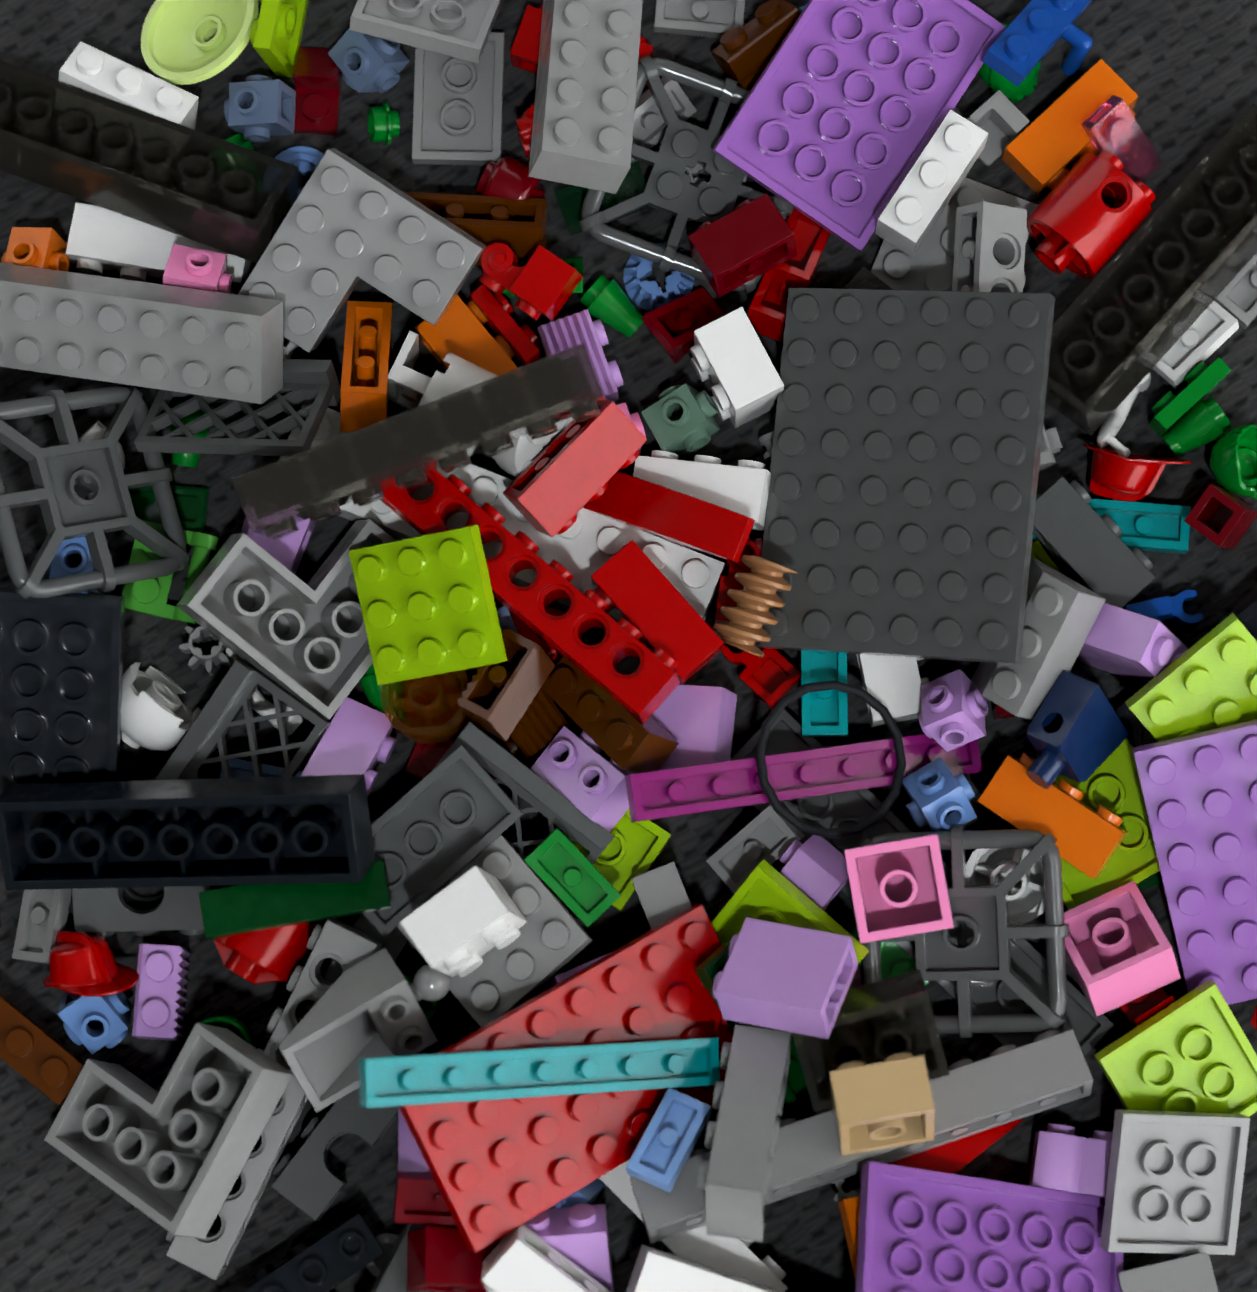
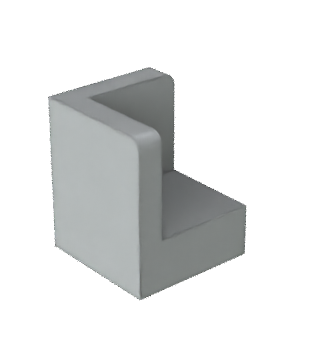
(1002, 122)
(661, 894)

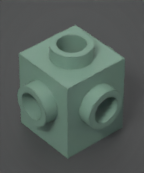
(682, 419)

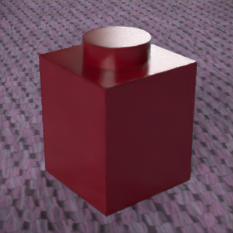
(1221, 516)

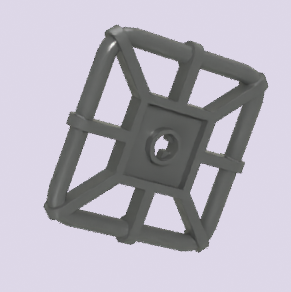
(667, 183)
(103, 510)
(989, 950)

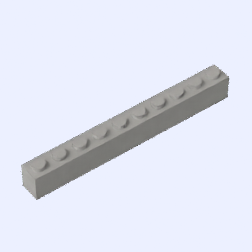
(966, 1102)

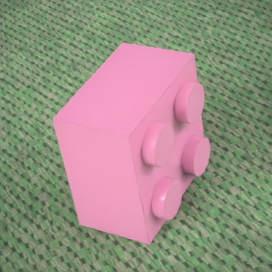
(899, 889)
(1117, 949)

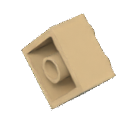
(882, 1104)

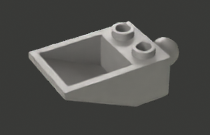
(361, 1016)

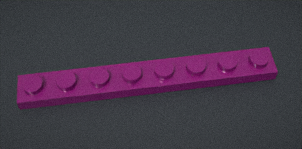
(790, 775)

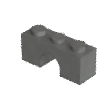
(120, 910)
(307, 1175)

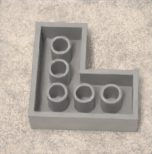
(354, 229)
(289, 630)
(178, 1146)

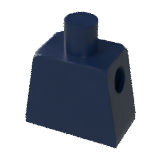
(1073, 731)

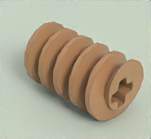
(753, 604)

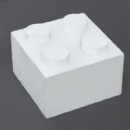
(737, 367)
(464, 923)

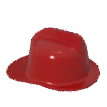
(1125, 477)
(87, 966)

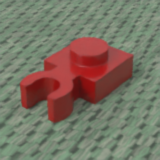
(766, 676)

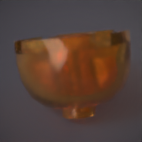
(426, 707)

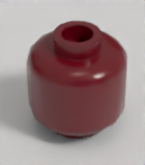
(509, 180)

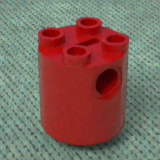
(1075, 224)
(266, 954)

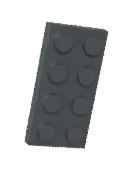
(437, 833)

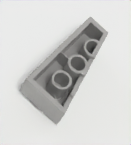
(745, 1132)

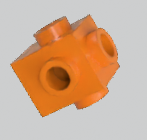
(36, 248)

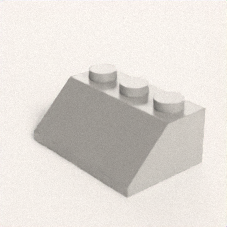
(1055, 629)

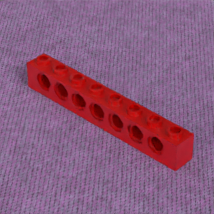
(638, 692)

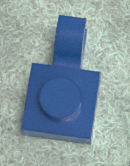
(1167, 608)

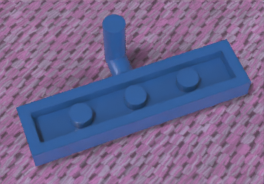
(1033, 36)

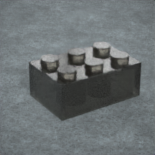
(872, 1025)

